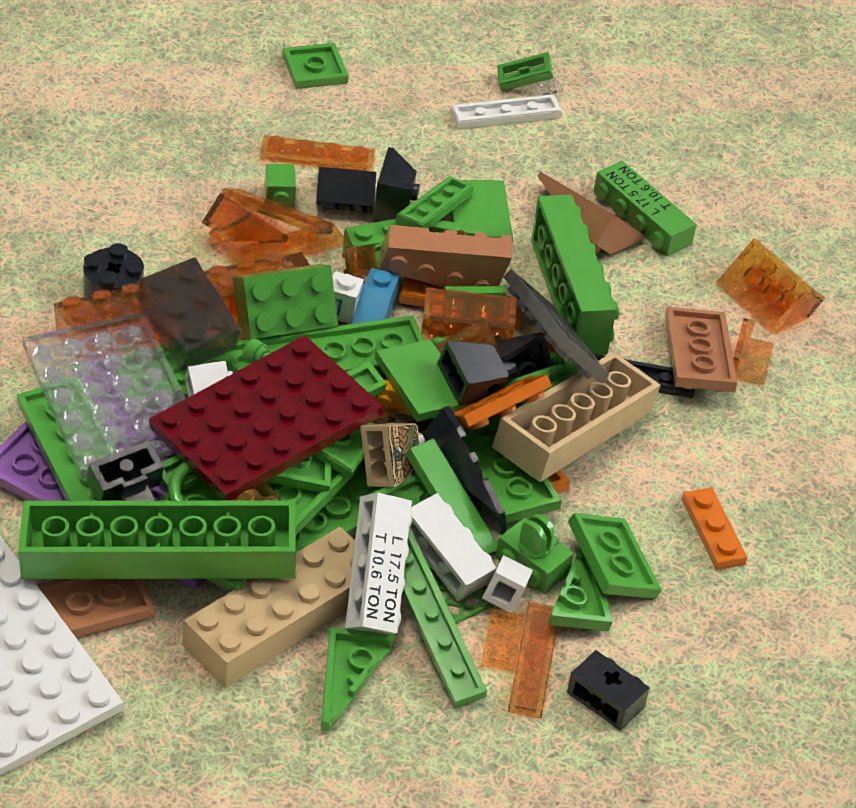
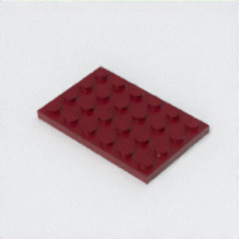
(265, 418)

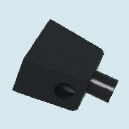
(474, 370)

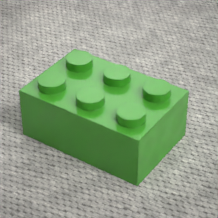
(285, 301)

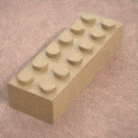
(575, 418)
(272, 614)

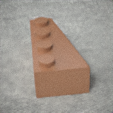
(445, 256)

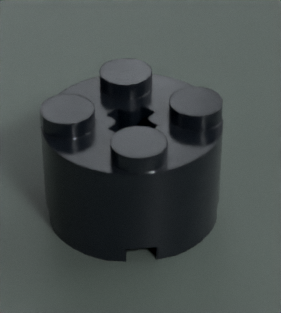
(111, 269)

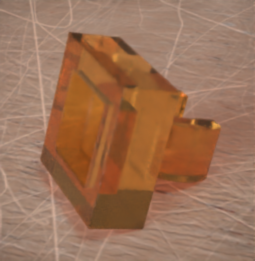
(359, 260)

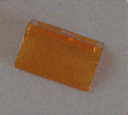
(751, 355)

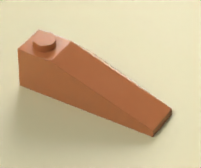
(604, 228)

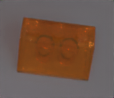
(770, 288)
(452, 311)

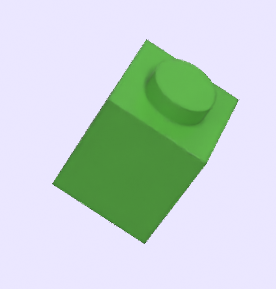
(280, 183)

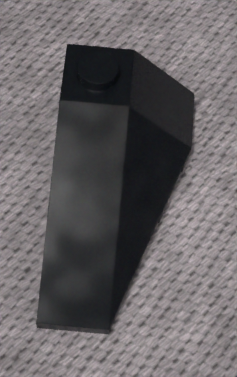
(450, 439)

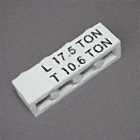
(379, 564)

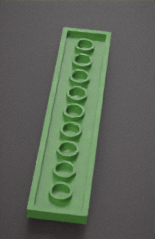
(345, 344)

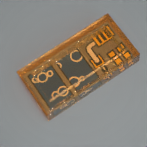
(502, 640)

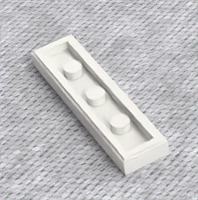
(505, 111)

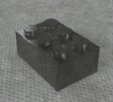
(188, 313)

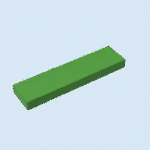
(435, 204)
(441, 479)

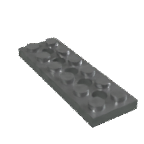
(555, 328)

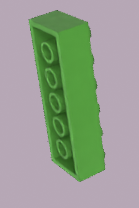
(573, 271)

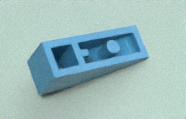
(377, 296)

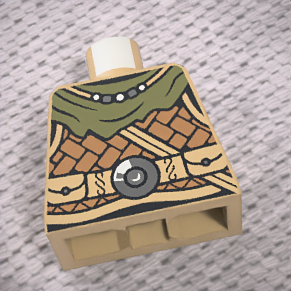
(385, 452)

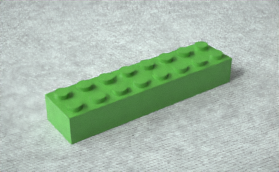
(158, 540)

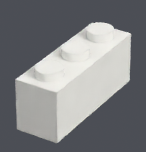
(450, 548)

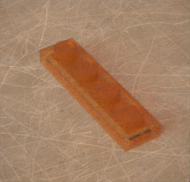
(316, 153)

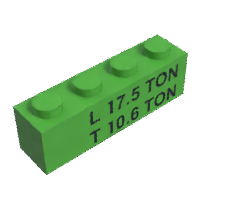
(644, 208)

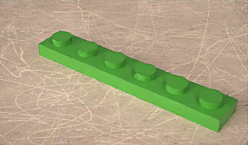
(440, 630)

